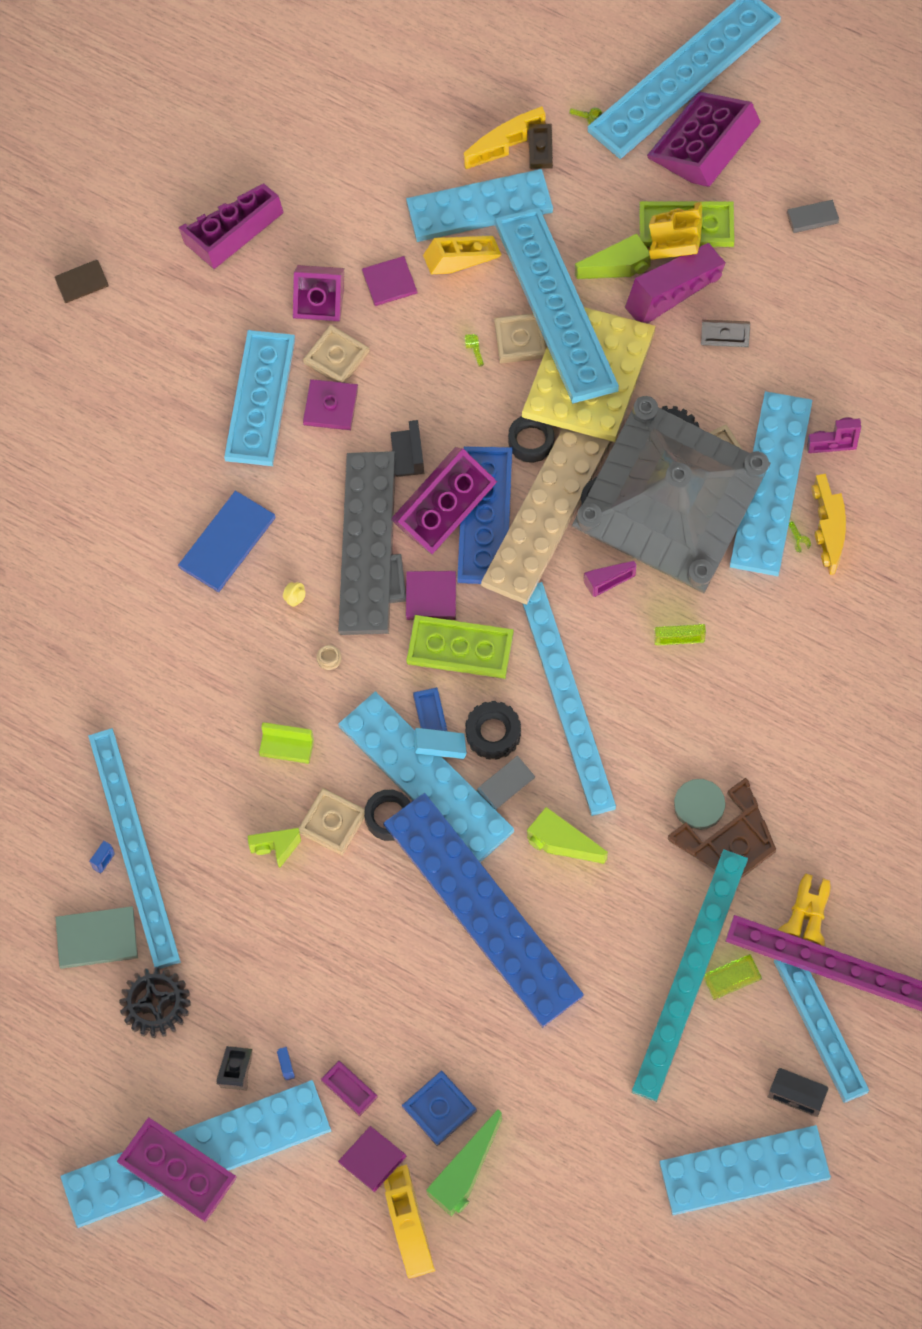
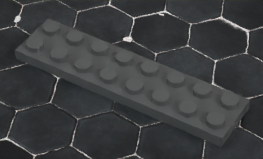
(367, 543)

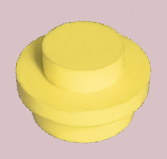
(294, 593)

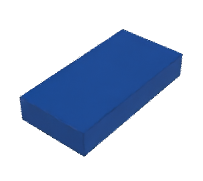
(430, 709)

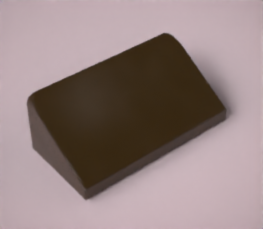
(81, 281)

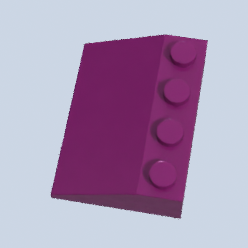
(705, 137)

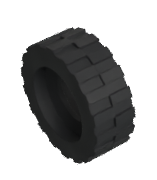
(490, 749)

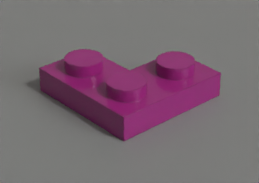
(844, 437)

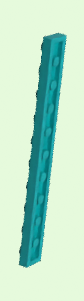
(689, 976)

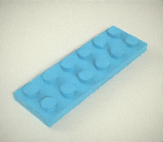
(477, 204)
(260, 398)
(744, 1170)

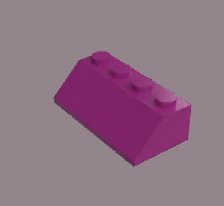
(444, 500)

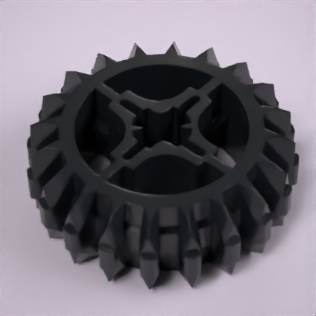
(145, 1005)

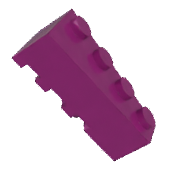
(232, 225)
(673, 283)

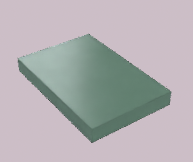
(96, 937)

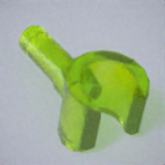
(587, 115)
(473, 342)
(799, 538)

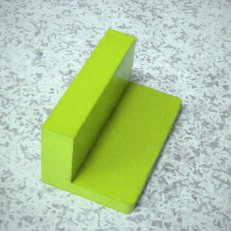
(286, 743)

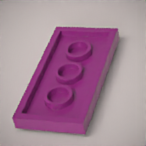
(176, 1169)

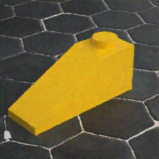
(458, 253)

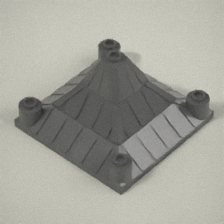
(671, 494)

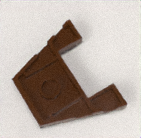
(744, 835)

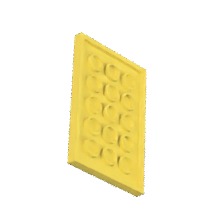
(625, 347)

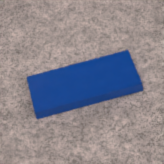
(226, 541)

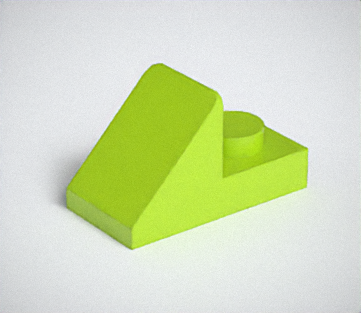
(281, 841)

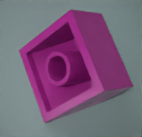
(318, 292)

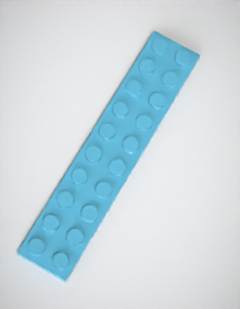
(683, 75)
(556, 305)
(226, 1139)

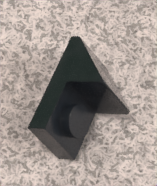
(235, 1068)

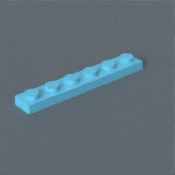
(823, 1031)

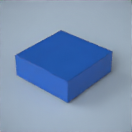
(102, 857)
(285, 1063)

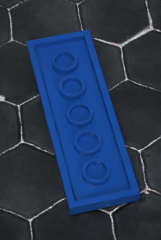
(489, 520)

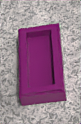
(349, 1088)

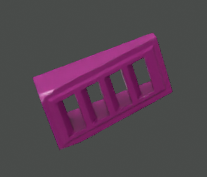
(606, 578)

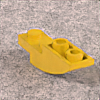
(832, 523)
(408, 1223)

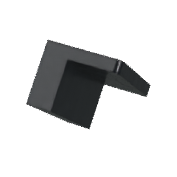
(408, 451)
(798, 1092)

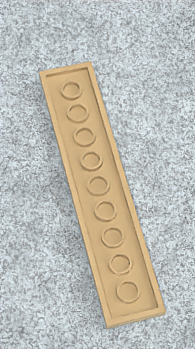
(544, 515)

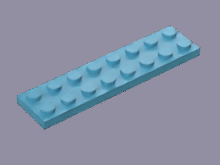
(765, 524)
(390, 745)

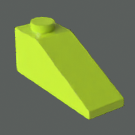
(616, 261)
(562, 839)

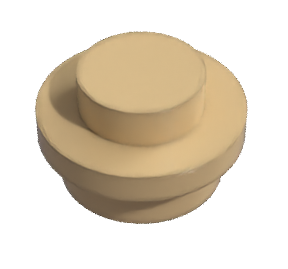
(329, 657)

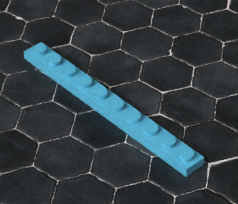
(568, 703)
(134, 849)

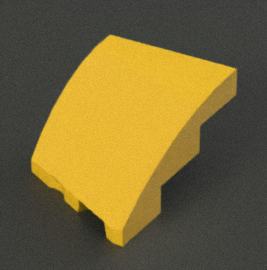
(676, 232)

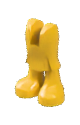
(809, 908)

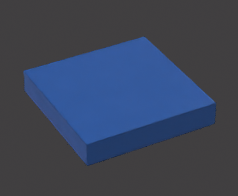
(439, 1108)

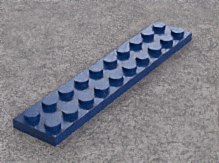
(483, 910)

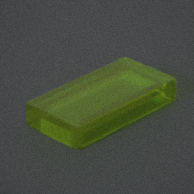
(680, 634)
(732, 977)

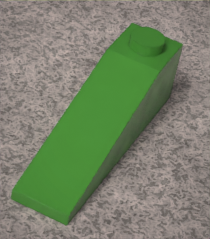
(458, 1178)

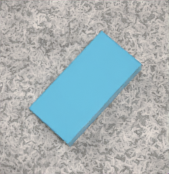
(439, 743)

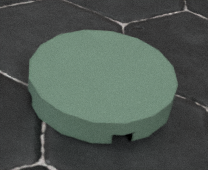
(699, 804)

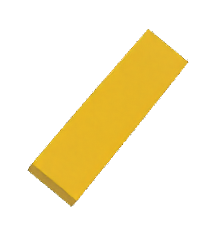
(497, 142)

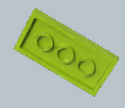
(716, 220)
(460, 646)

